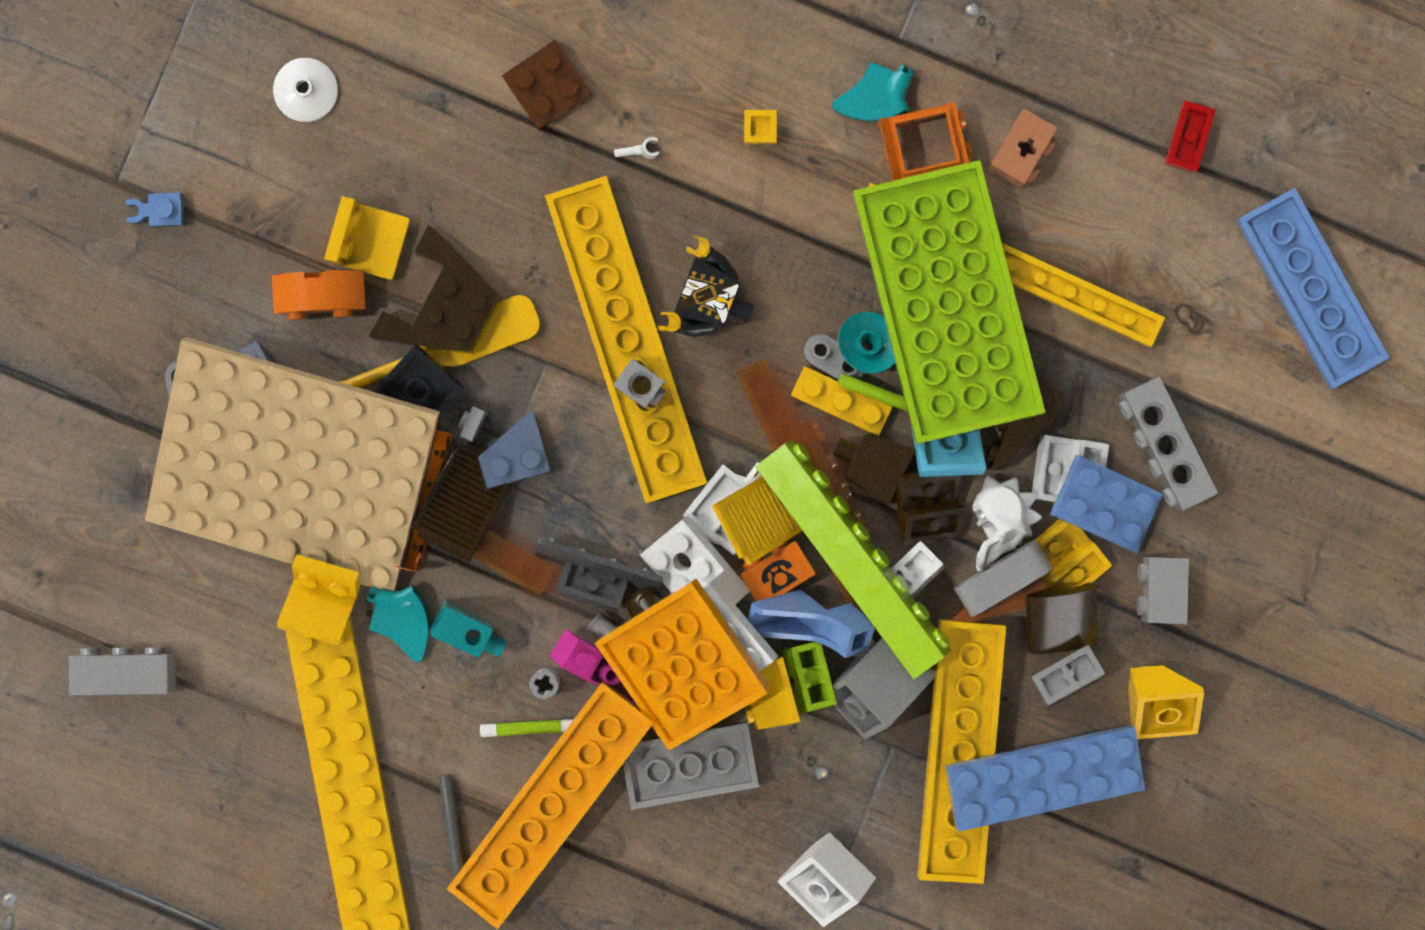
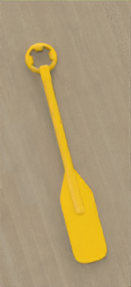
(510, 324)

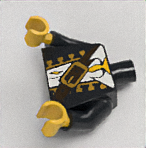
(707, 295)

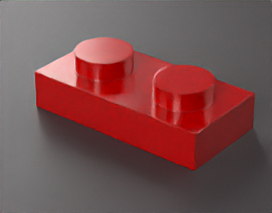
(1189, 136)

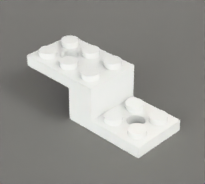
(715, 577)

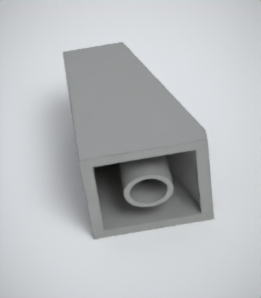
(876, 689)

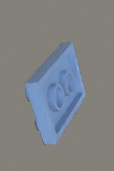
(1106, 504)

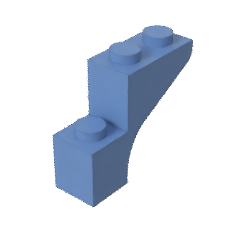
(802, 618)

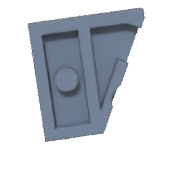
(515, 455)

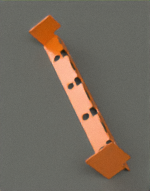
(432, 475)

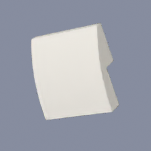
(1055, 459)

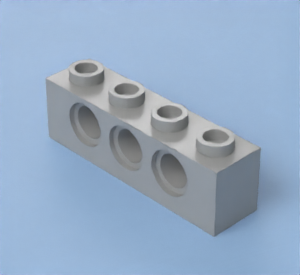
(1198, 483)

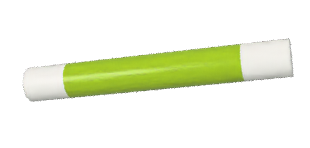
(524, 728)

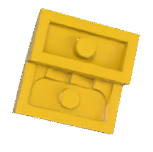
(1071, 555)

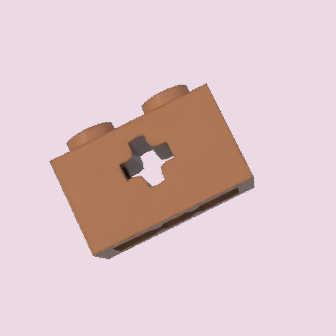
(1026, 130)

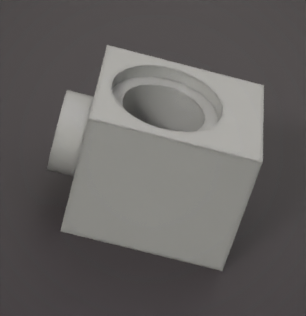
(630, 374)

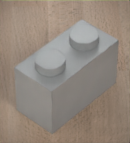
(1163, 590)

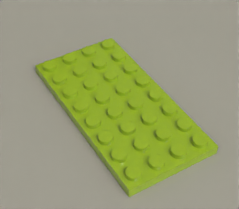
(948, 302)

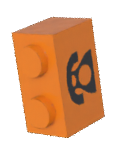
(777, 572)

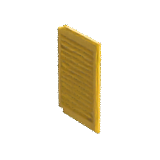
(755, 520)

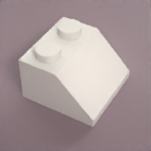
(827, 880)

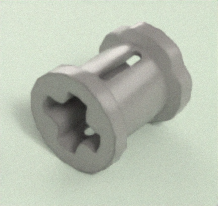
(554, 680)

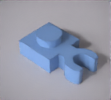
(161, 210)

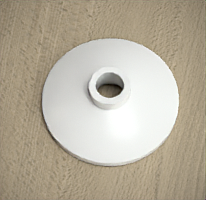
(316, 101)

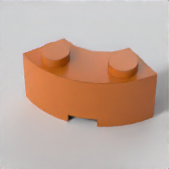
(313, 293)

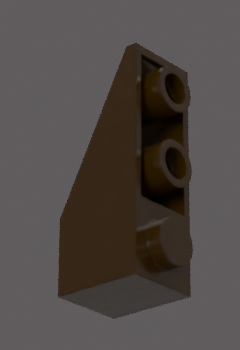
(1020, 432)

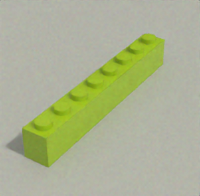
(854, 558)

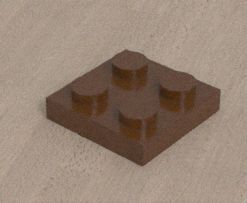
(546, 85)

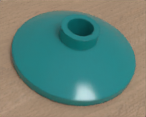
(869, 329)

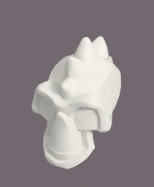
(1004, 517)

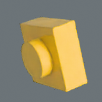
(760, 126)

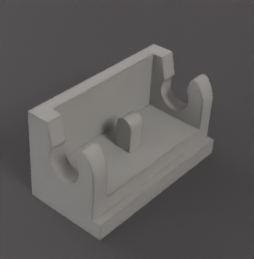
(1067, 676)

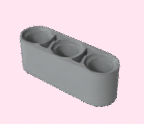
(1003, 578)

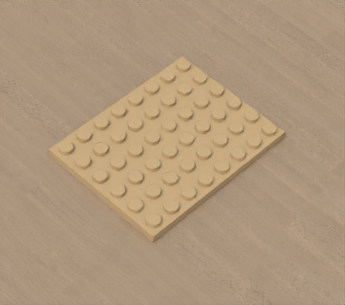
(289, 463)

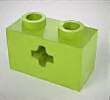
(808, 677)

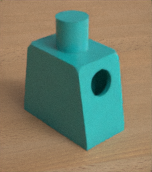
(453, 624)

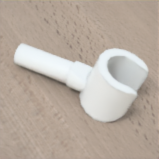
(638, 149)

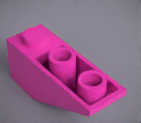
(586, 661)

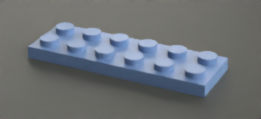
(1312, 289)
(1045, 777)

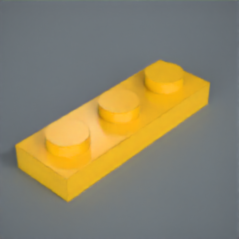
(840, 402)

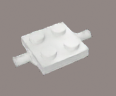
(719, 487)

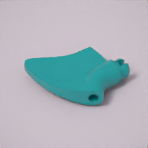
(877, 94)
(401, 618)

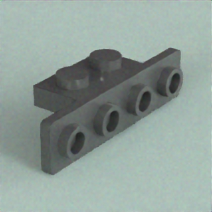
(594, 578)

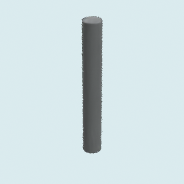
(451, 822)

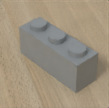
(122, 672)

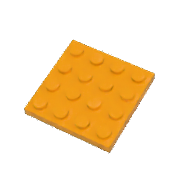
(683, 664)

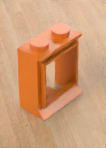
(892, 148)

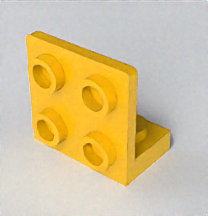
(367, 239)
(319, 600)

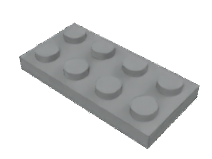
(702, 766)

